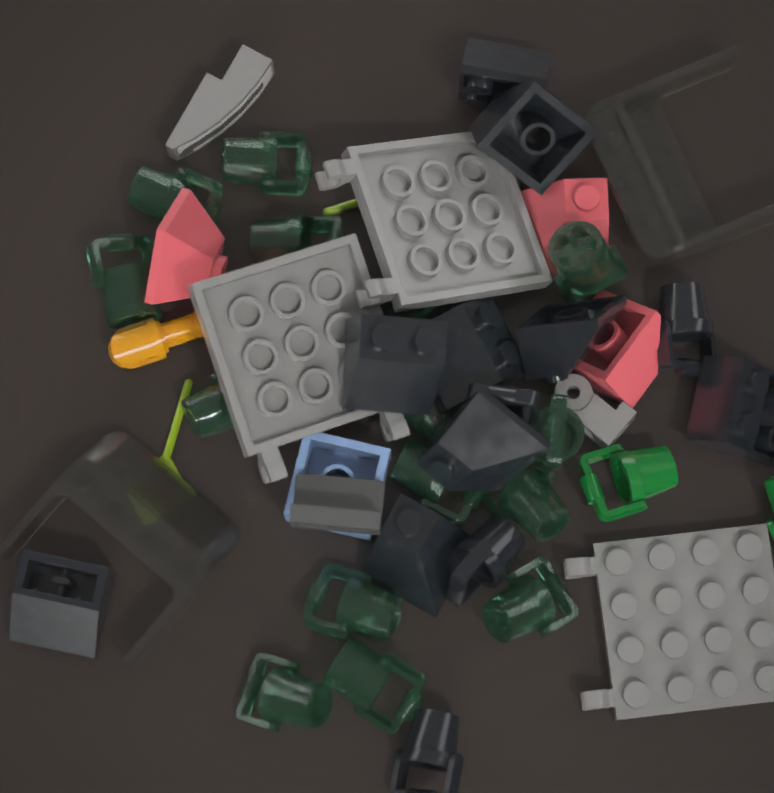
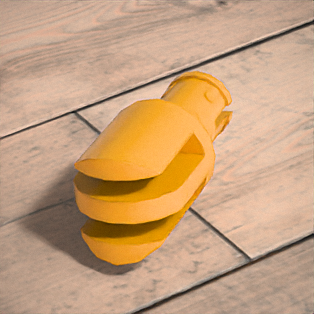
(150, 341)

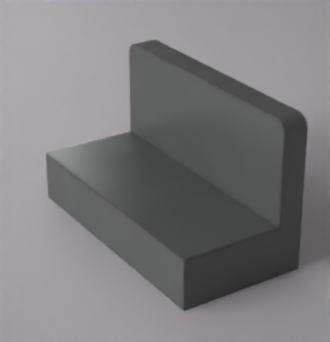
(337, 504)

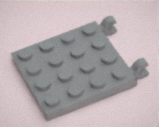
(439, 222)
(282, 346)
(684, 621)

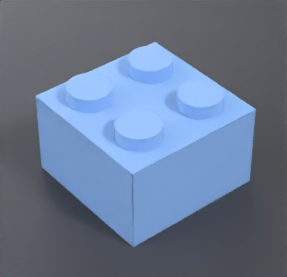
(339, 457)

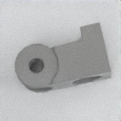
(599, 419)

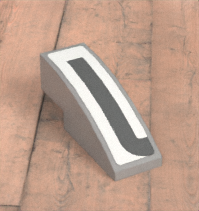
(220, 102)

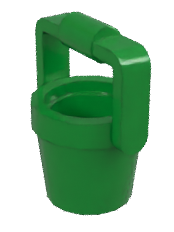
(635, 476)

